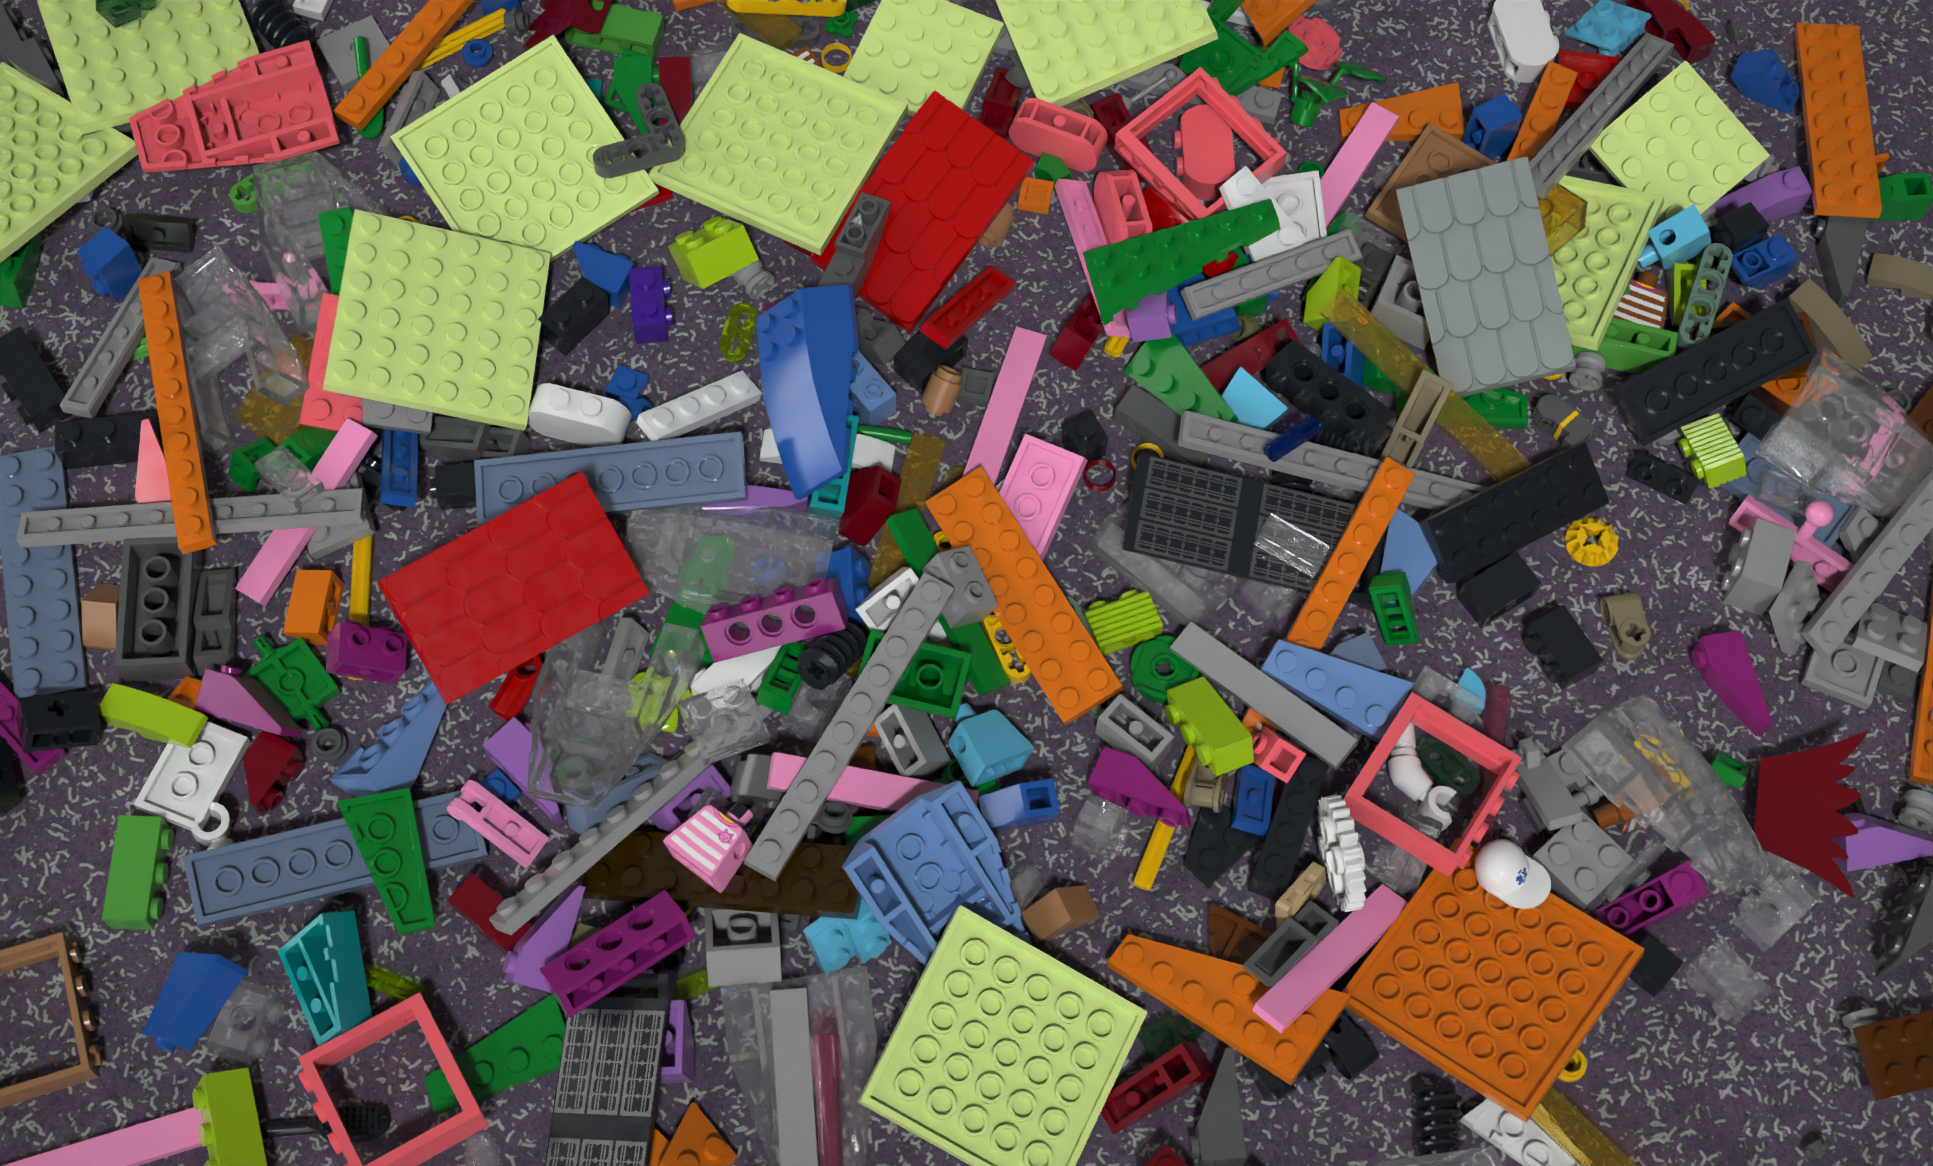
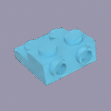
(839, 939)

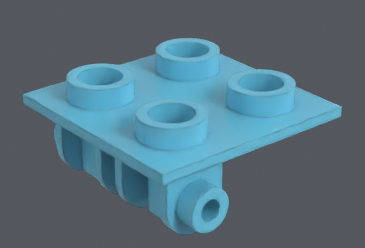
(1609, 26)

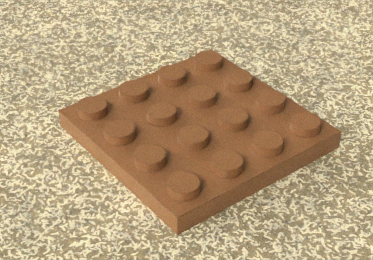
(1430, 158)

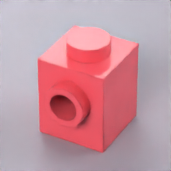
(1276, 754)

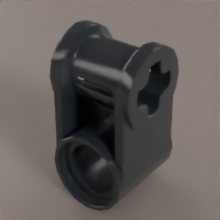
(1349, 1048)

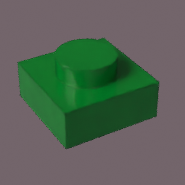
(1729, 770)

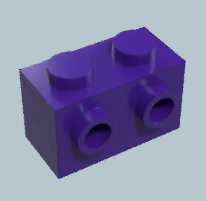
(648, 304)

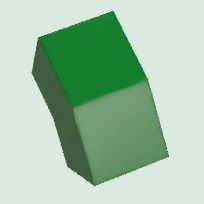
(1051, 169)

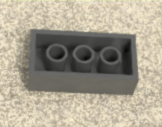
(157, 610)

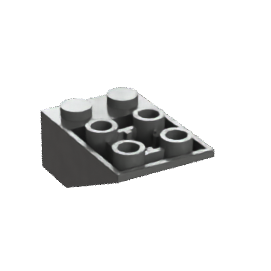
(1910, 930)

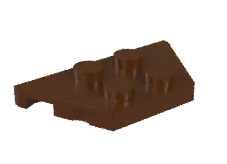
(1232, 936)

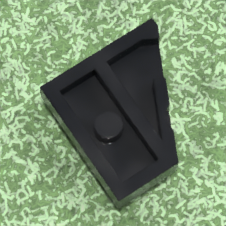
(1216, 846)

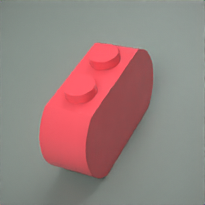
(1058, 132)
(1204, 152)
(1121, 205)

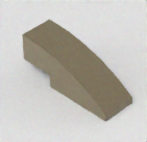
(1830, 324)
(1417, 419)

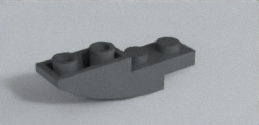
(26, 54)
(857, 243)

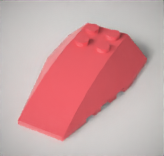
(251, 115)

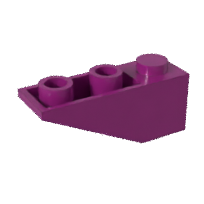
(1131, 785)
(1656, 900)

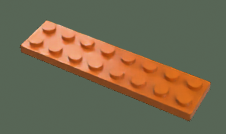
(1837, 121)
(1028, 597)

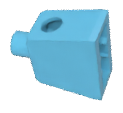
(1685, 234)
(1253, 402)
(987, 745)

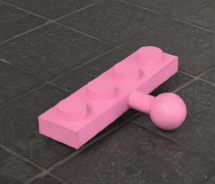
(1826, 564)

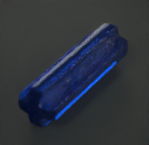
(1292, 438)

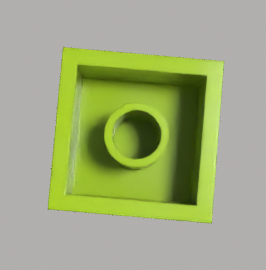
(712, 252)

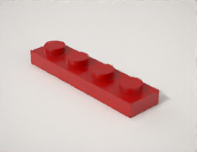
(1166, 215)
(967, 307)

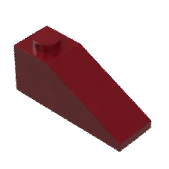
(1079, 335)
(1156, 1086)

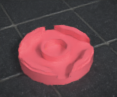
(1320, 40)

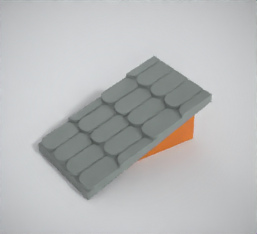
(1486, 278)

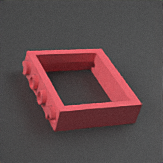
(1228, 108)
(1461, 738)
(423, 1146)

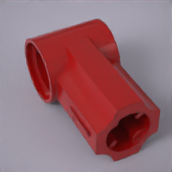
(515, 691)

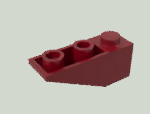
(1250, 355)

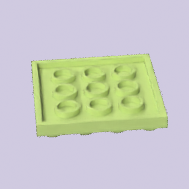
(924, 49)
(1679, 144)

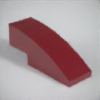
(1678, 27)
(676, 80)
(1000, 104)
(1113, 117)
(476, 904)

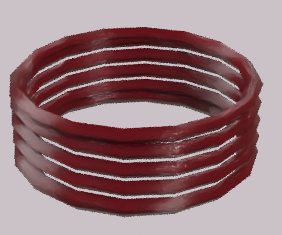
(1099, 462)

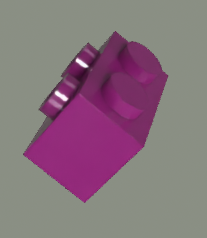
(366, 652)

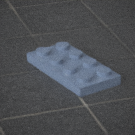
(1748, 485)

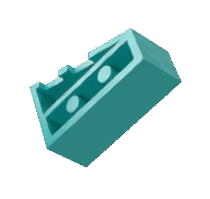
(328, 974)

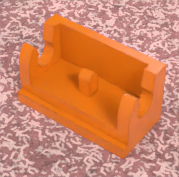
(314, 606)

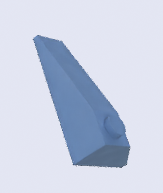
(398, 752)

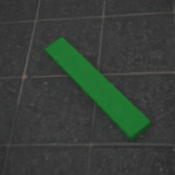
(918, 551)

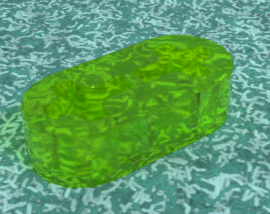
(732, 330)

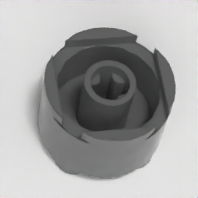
(750, 784)

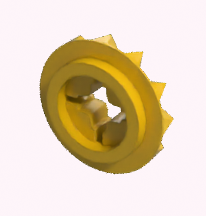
(1592, 554)

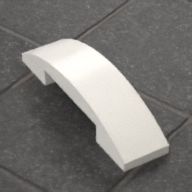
(867, 452)

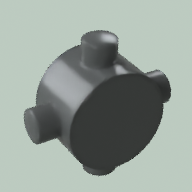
(1736, 31)
(1817, 1149)

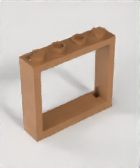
(82, 1019)

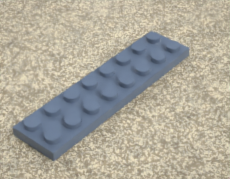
(622, 475)
(39, 581)
(313, 864)

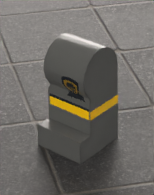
(1561, 421)

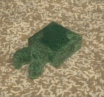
(123, 11)
(1166, 1034)

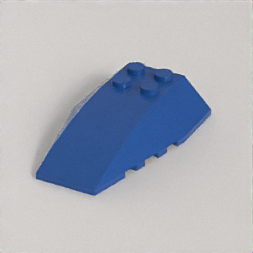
(806, 382)

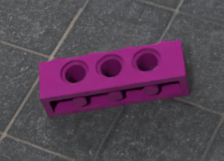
(729, 641)
(617, 953)

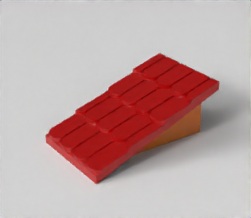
(945, 191)
(513, 587)

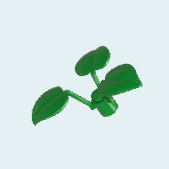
(1308, 103)

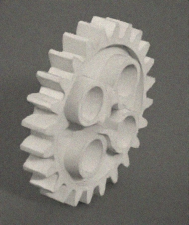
(1341, 853)

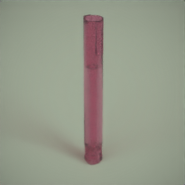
(1495, 727)
(826, 1071)

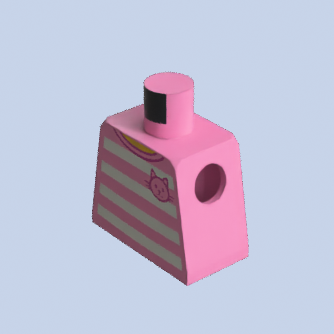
(712, 843)

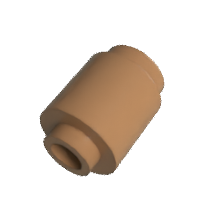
(998, 229)
(942, 390)

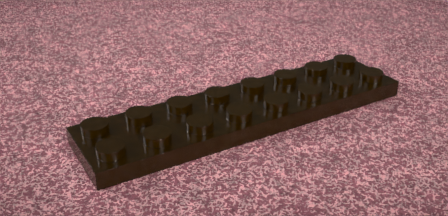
(808, 885)

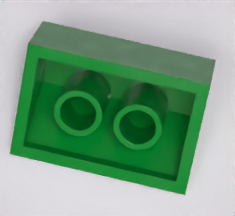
(932, 681)

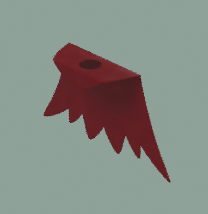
(566, 13)
(1799, 808)

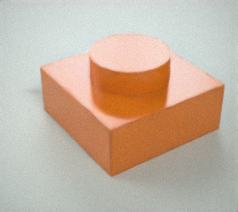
(1035, 195)
(186, 693)

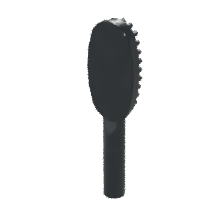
(361, 1122)

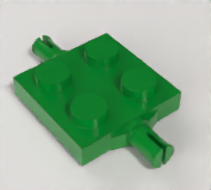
(294, 680)

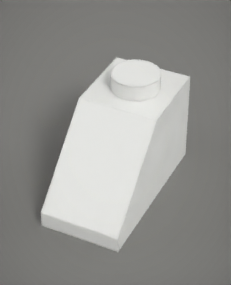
(887, 599)

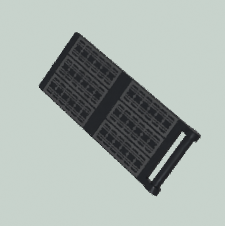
(1215, 517)
(611, 1078)

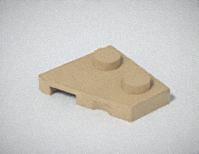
(1305, 888)

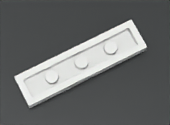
(699, 407)

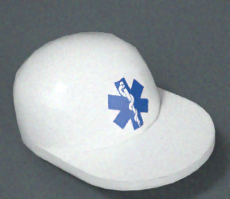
(1511, 874)

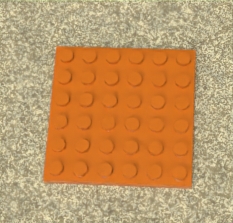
(1491, 986)

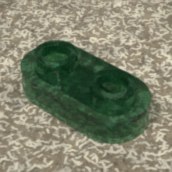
(1450, 766)

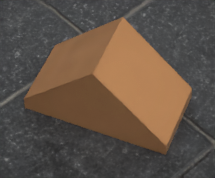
(100, 617)
(1060, 913)

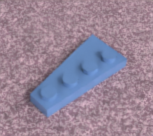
(1345, 690)

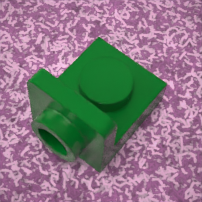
(242, 464)

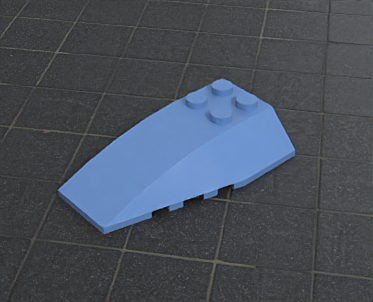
(927, 864)

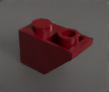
(869, 503)
(269, 768)

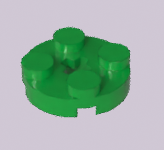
(1147, 679)

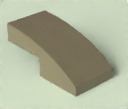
(1896, 272)

